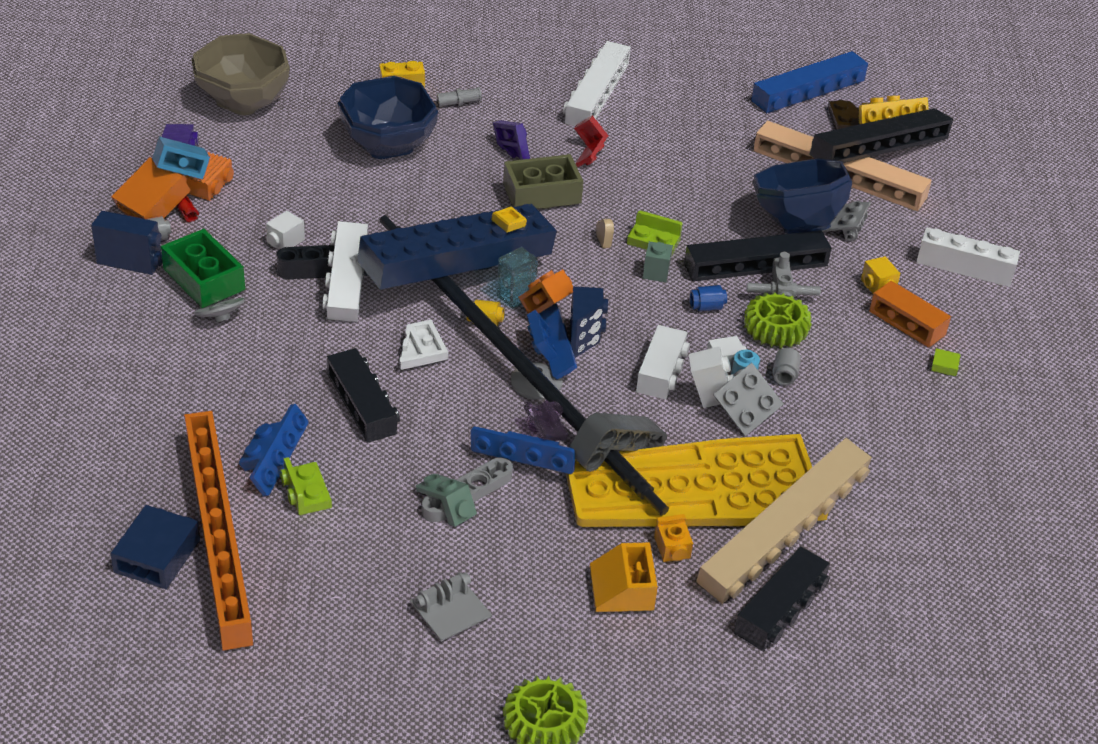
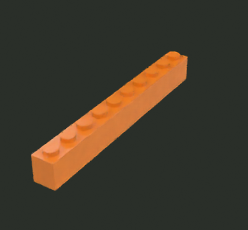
(218, 532)

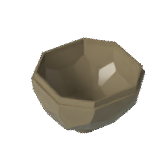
(241, 72)

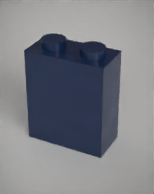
(127, 242)
(155, 546)

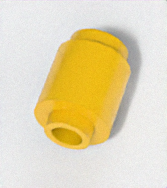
(492, 310)

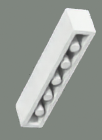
(597, 83)

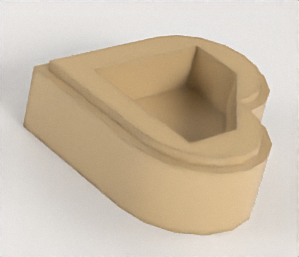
(605, 232)

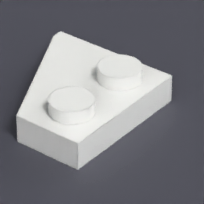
(422, 345)

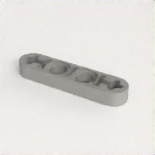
(484, 473)

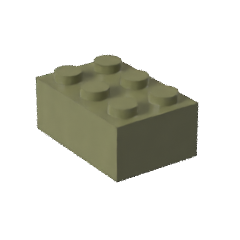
(543, 181)

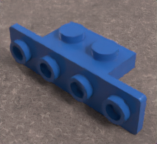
(552, 340)
(270, 446)
(523, 449)

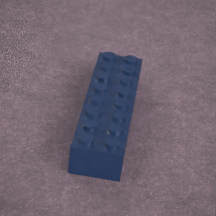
(449, 247)

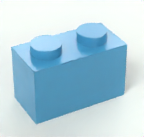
(180, 158)

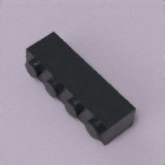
(362, 395)
(782, 599)

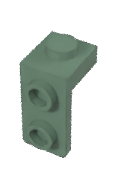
(454, 497)

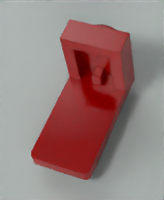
(593, 136)

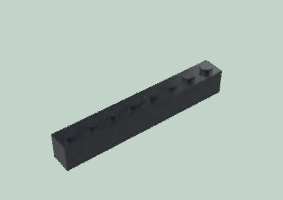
(881, 136)

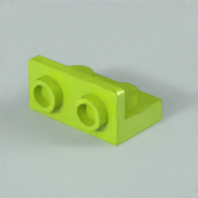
(654, 229)
(305, 487)

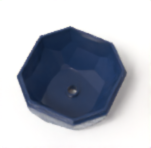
(388, 115)
(803, 193)

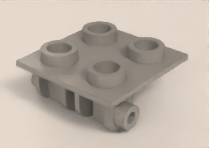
(851, 219)
(748, 399)
(450, 606)

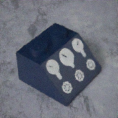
(586, 318)

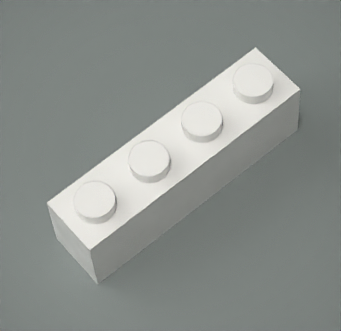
(968, 256)
(346, 274)

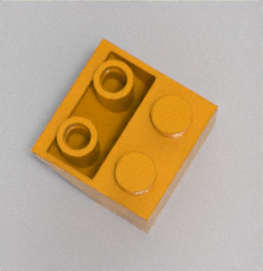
(624, 579)

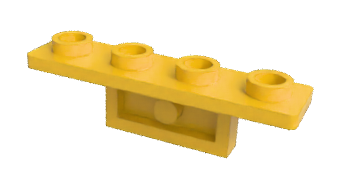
(894, 106)

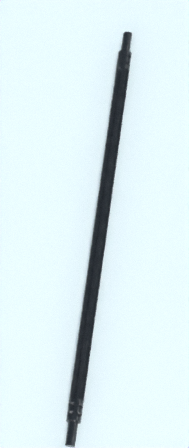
(540, 381)

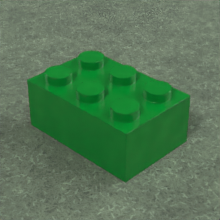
(203, 268)

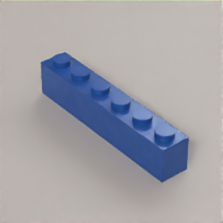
(809, 82)

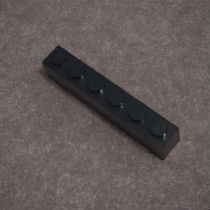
(755, 255)

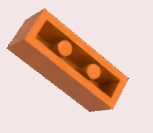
(910, 314)

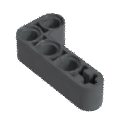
(614, 432)

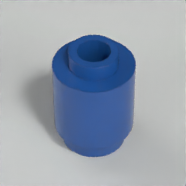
(708, 298)

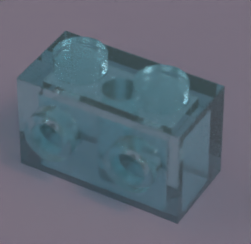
(514, 274)

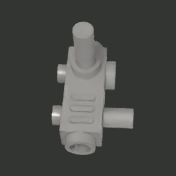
(782, 281)

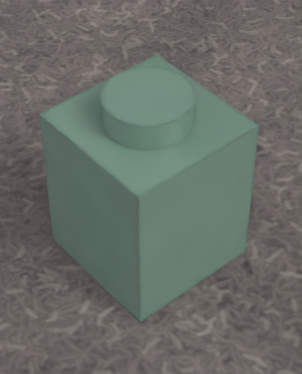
(657, 261)

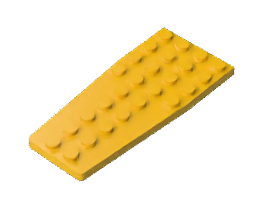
(704, 480)

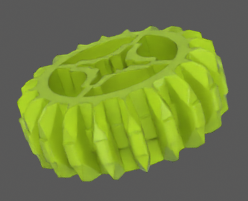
(777, 320)
(545, 712)

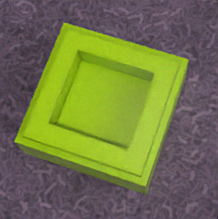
(945, 362)

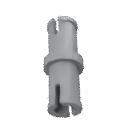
(459, 97)

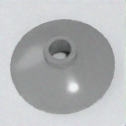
(220, 310)
(526, 389)

